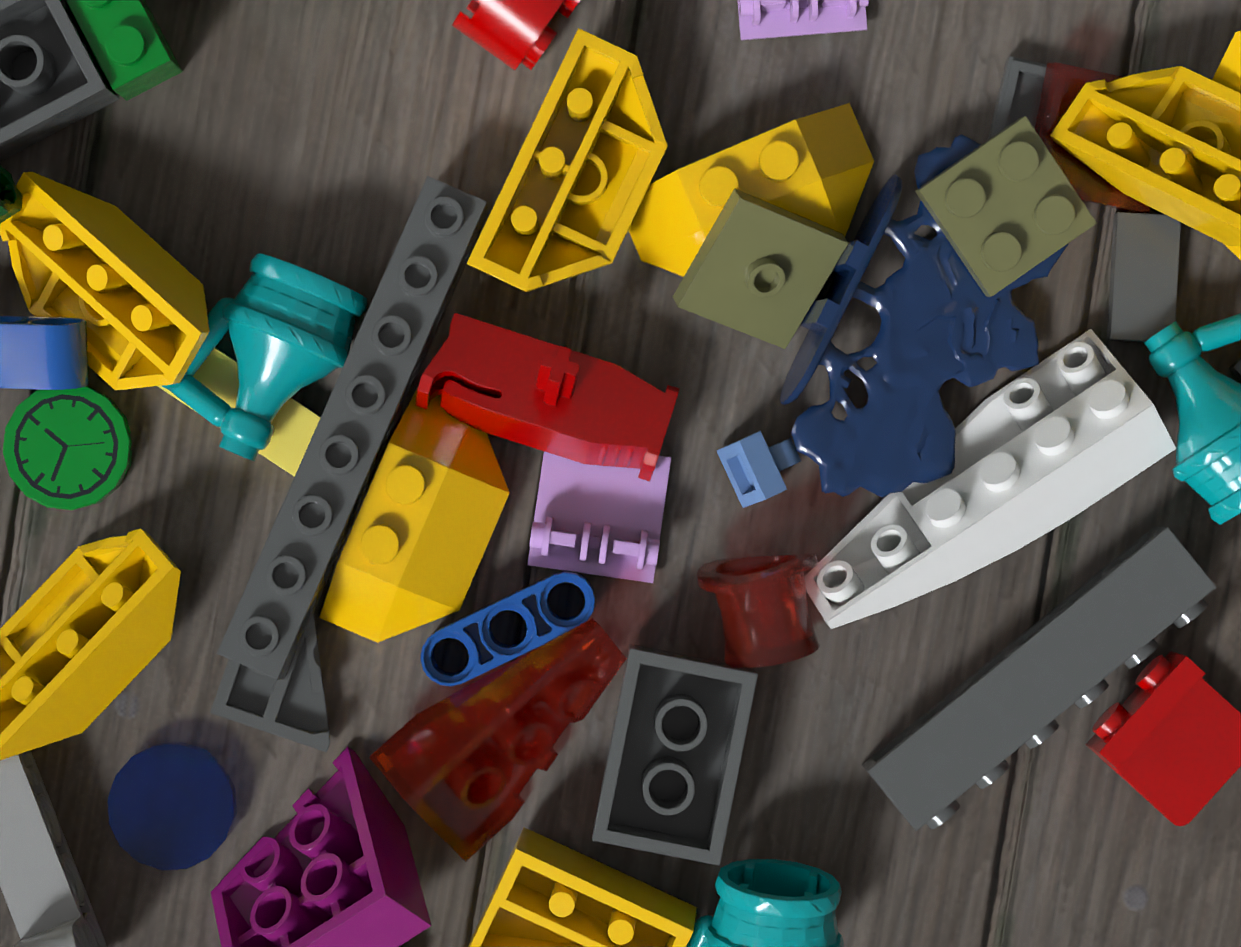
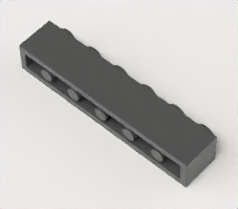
(1040, 677)

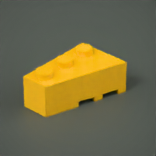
(571, 900)

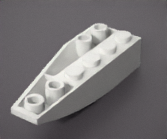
(1020, 470)

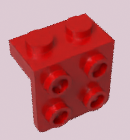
(1171, 738)

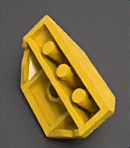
(1165, 143)
(803, 166)
(576, 172)
(101, 267)
(418, 527)
(83, 639)

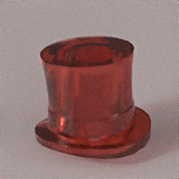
(762, 608)

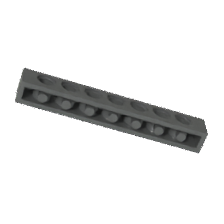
(354, 429)

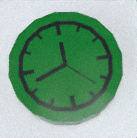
(67, 447)

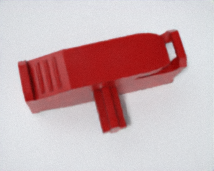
(548, 397)

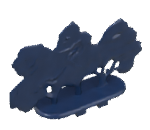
(930, 331)

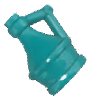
(285, 335)
(1207, 412)
(771, 907)

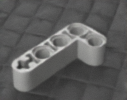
(38, 866)

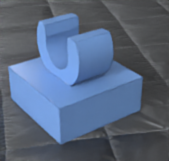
(756, 467)

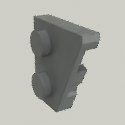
(284, 707)

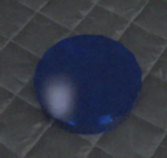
(172, 806)

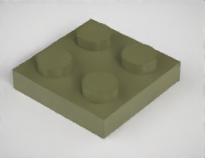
(1006, 206)

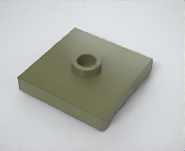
(759, 269)

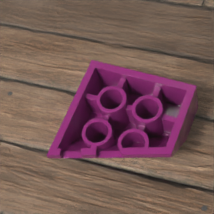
(329, 875)

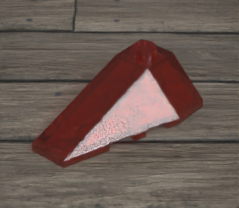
(482, 745)

